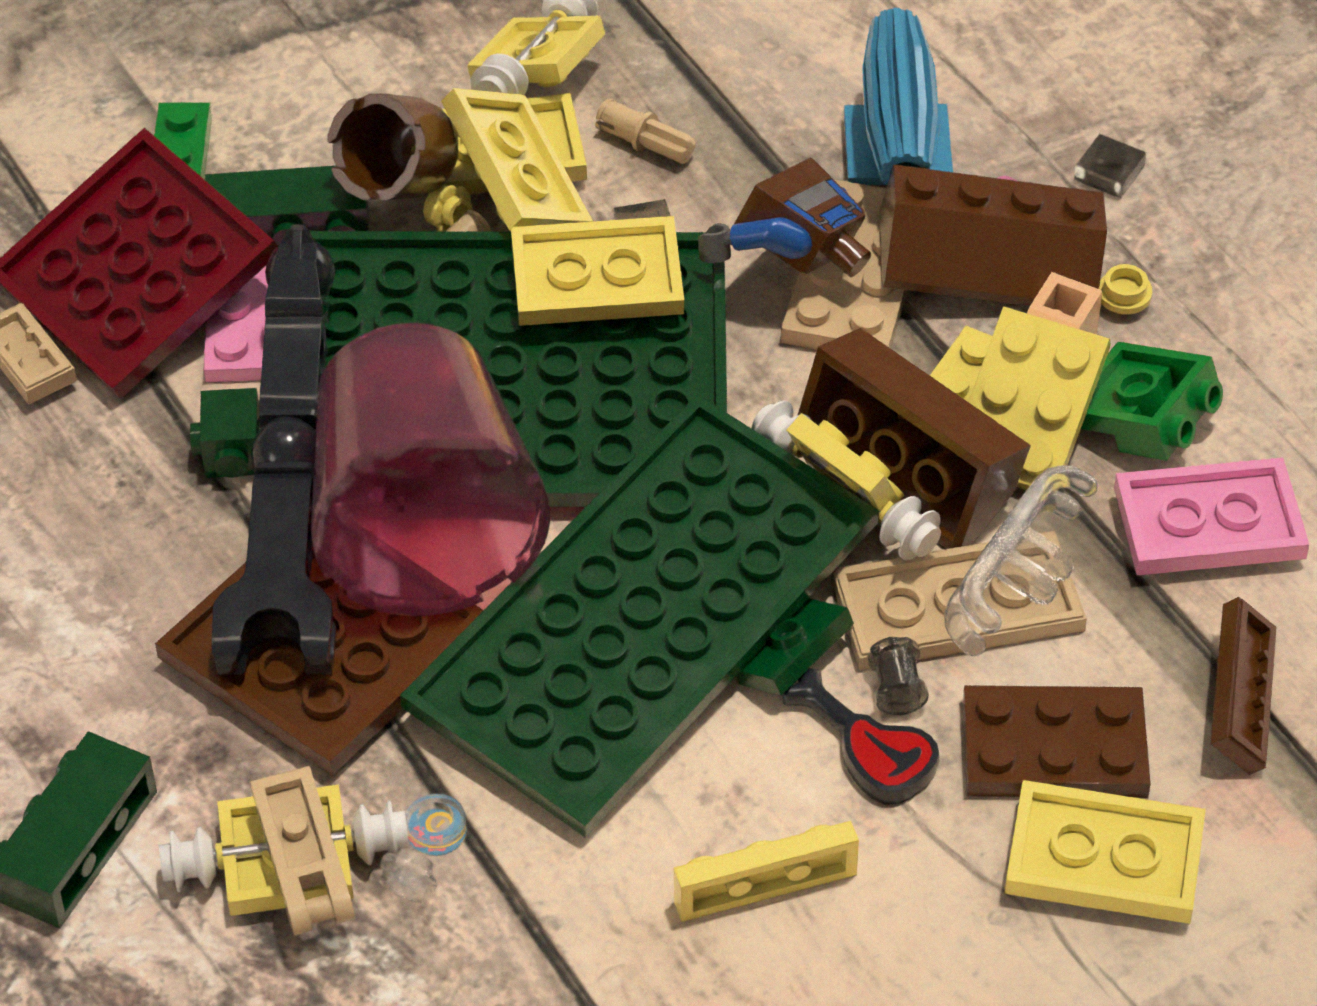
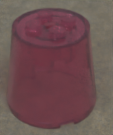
(420, 475)

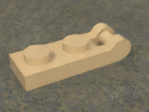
(301, 848)

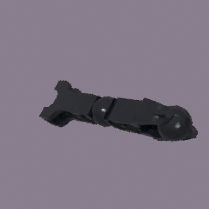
(277, 587)

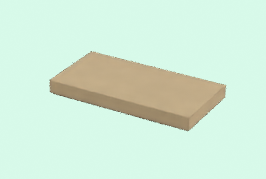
(911, 597)

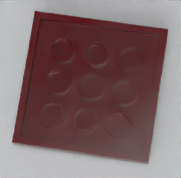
(134, 262)

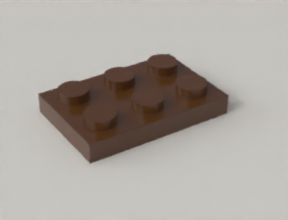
(1055, 738)

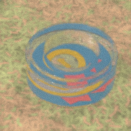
(436, 824)

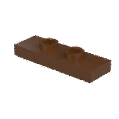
(1244, 686)

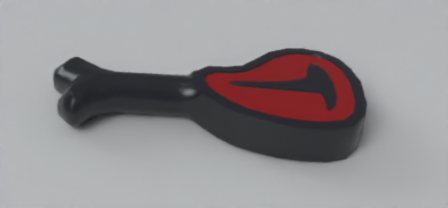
(882, 759)

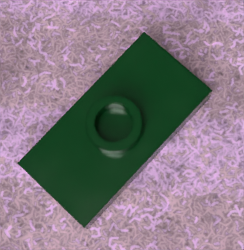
(796, 646)

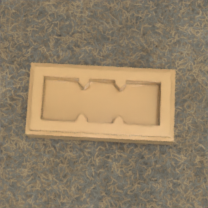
(31, 356)

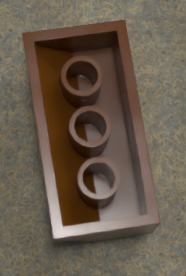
(987, 235)
(919, 430)

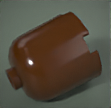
(392, 147)

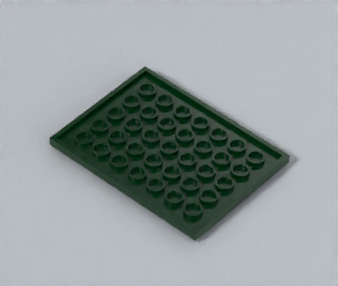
(576, 390)

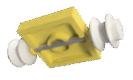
(538, 48)
(862, 475)
(247, 861)

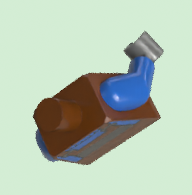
(799, 219)

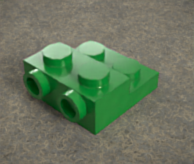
(1153, 398)

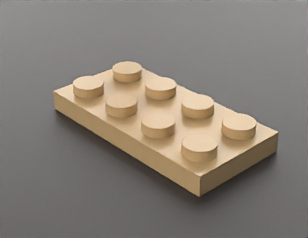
(832, 303)

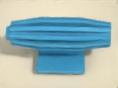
(900, 106)

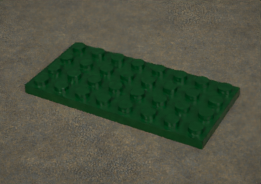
(639, 613)

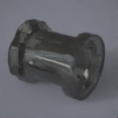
(897, 675)

